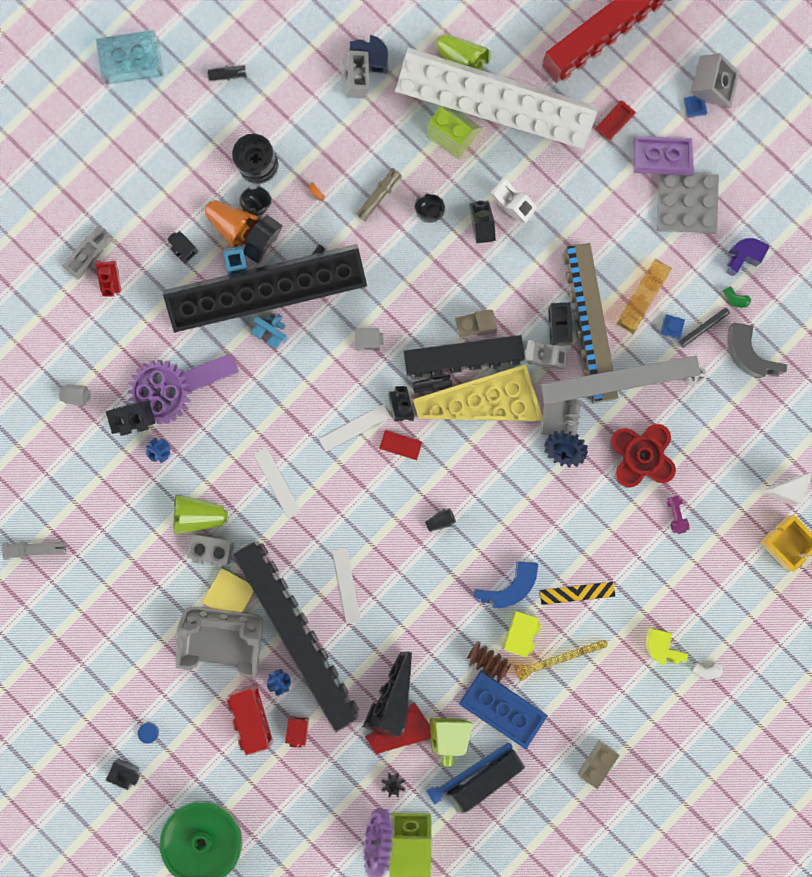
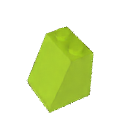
(452, 130)
(411, 845)

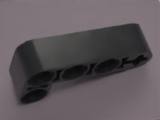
(485, 783)

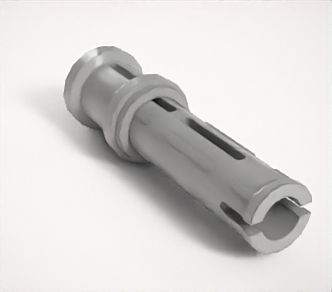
(24, 550)

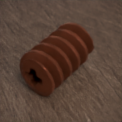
(488, 661)

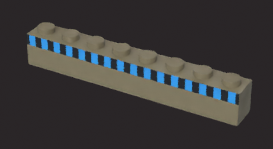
(588, 314)

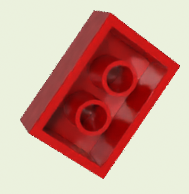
(250, 720)

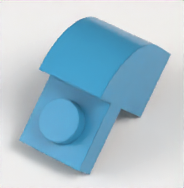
(234, 259)

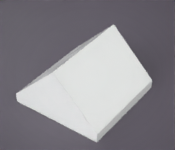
(791, 490)

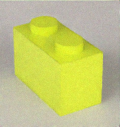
(521, 634)

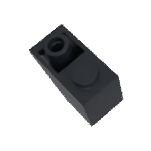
(482, 222)

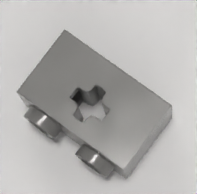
(356, 74)

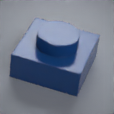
(672, 326)

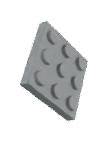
(688, 203)

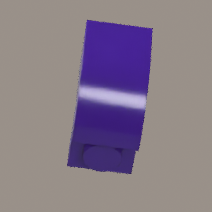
(747, 250)

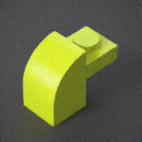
(658, 647)

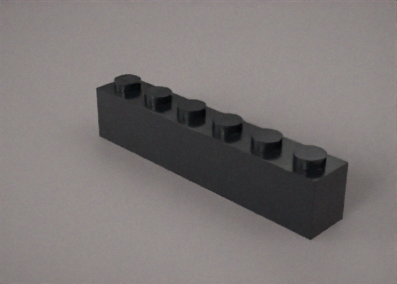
(464, 355)

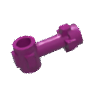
(679, 525)

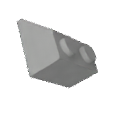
(715, 80)

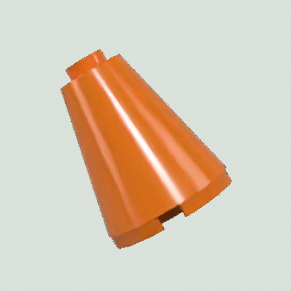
(230, 222)

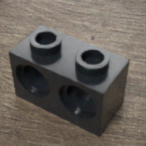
(560, 323)
(130, 417)

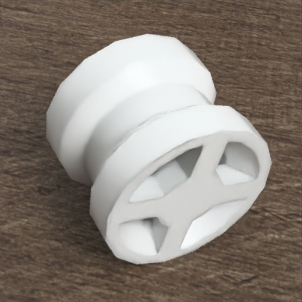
(697, 379)

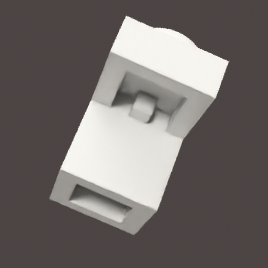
(513, 203)

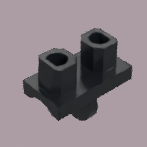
(400, 404)

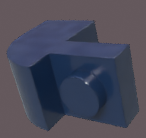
(376, 51)

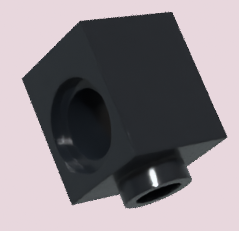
(115, 778)

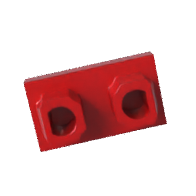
(108, 278)

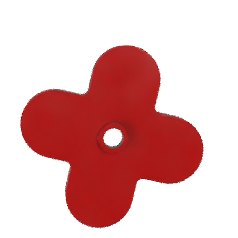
(652, 444)

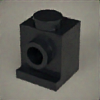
(182, 246)

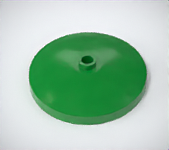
(182, 847)

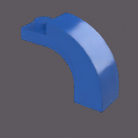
(520, 587)

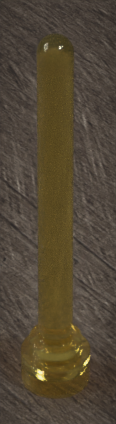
(524, 671)

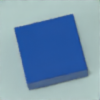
(694, 106)

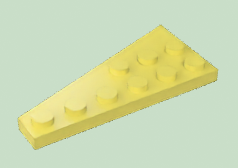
(495, 397)

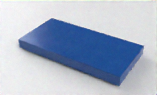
(503, 709)

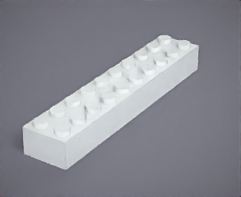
(496, 98)

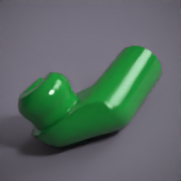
(736, 300)

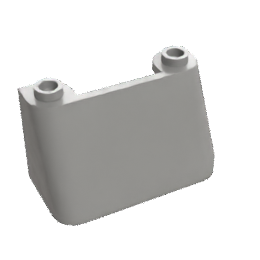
(219, 638)

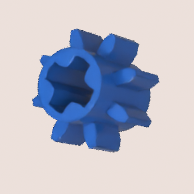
(158, 450)
(278, 682)

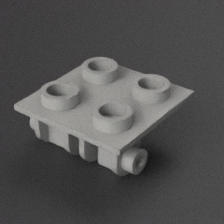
(561, 417)

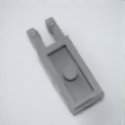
(86, 253)

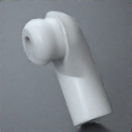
(709, 673)

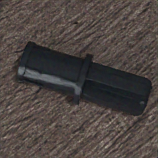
(226, 73)
(432, 383)

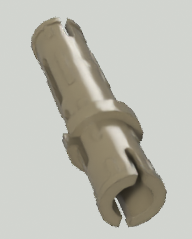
(377, 196)

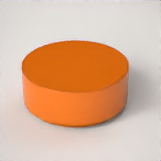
(315, 191)

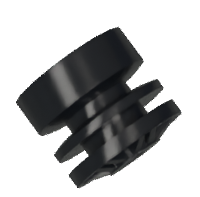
(251, 149)

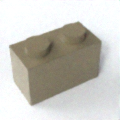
(598, 764)

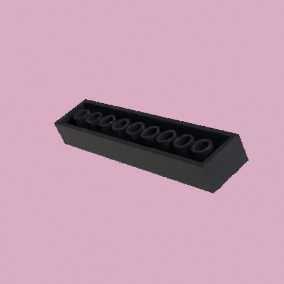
(265, 288)
(296, 635)

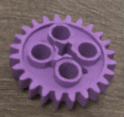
(170, 380)
(378, 856)

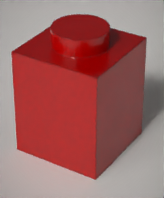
(297, 731)

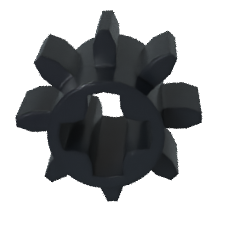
(390, 779)

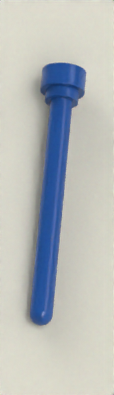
(437, 792)

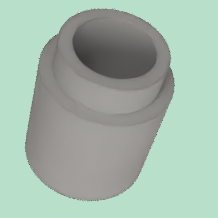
(74, 394)

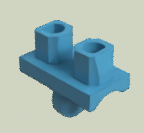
(277, 336)

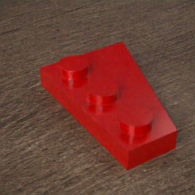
(416, 730)

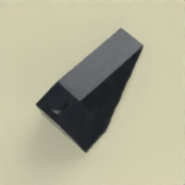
(390, 711)

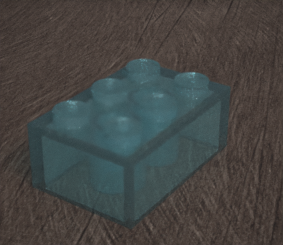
(129, 57)

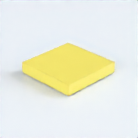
(228, 592)

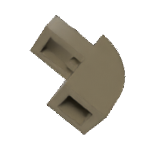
(477, 323)

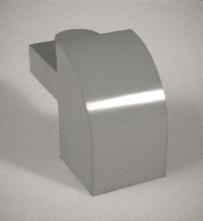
(545, 355)

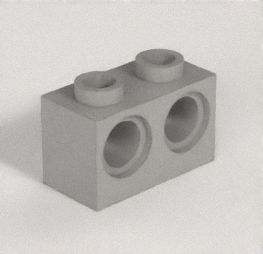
(210, 545)

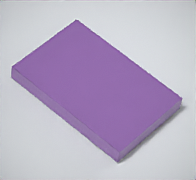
(663, 155)

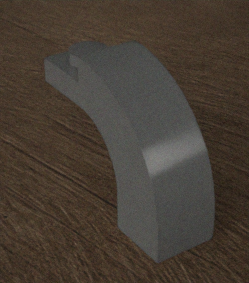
(744, 356)

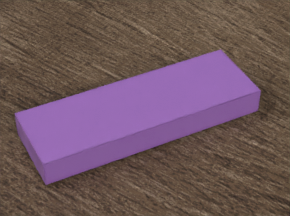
(211, 372)

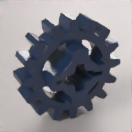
(566, 448)

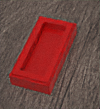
(615, 120)
(400, 445)

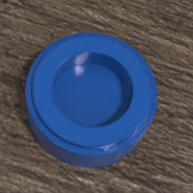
(148, 733)

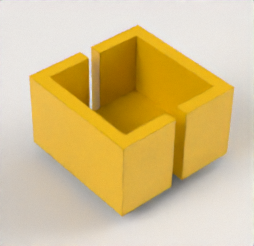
(789, 542)

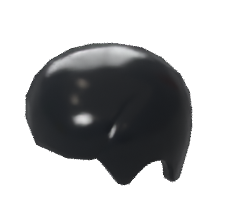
(255, 201)
(429, 208)

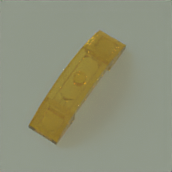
(643, 296)

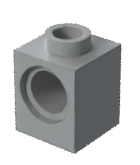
(368, 339)

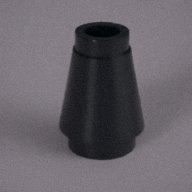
(441, 520)

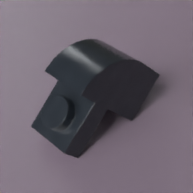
(260, 238)

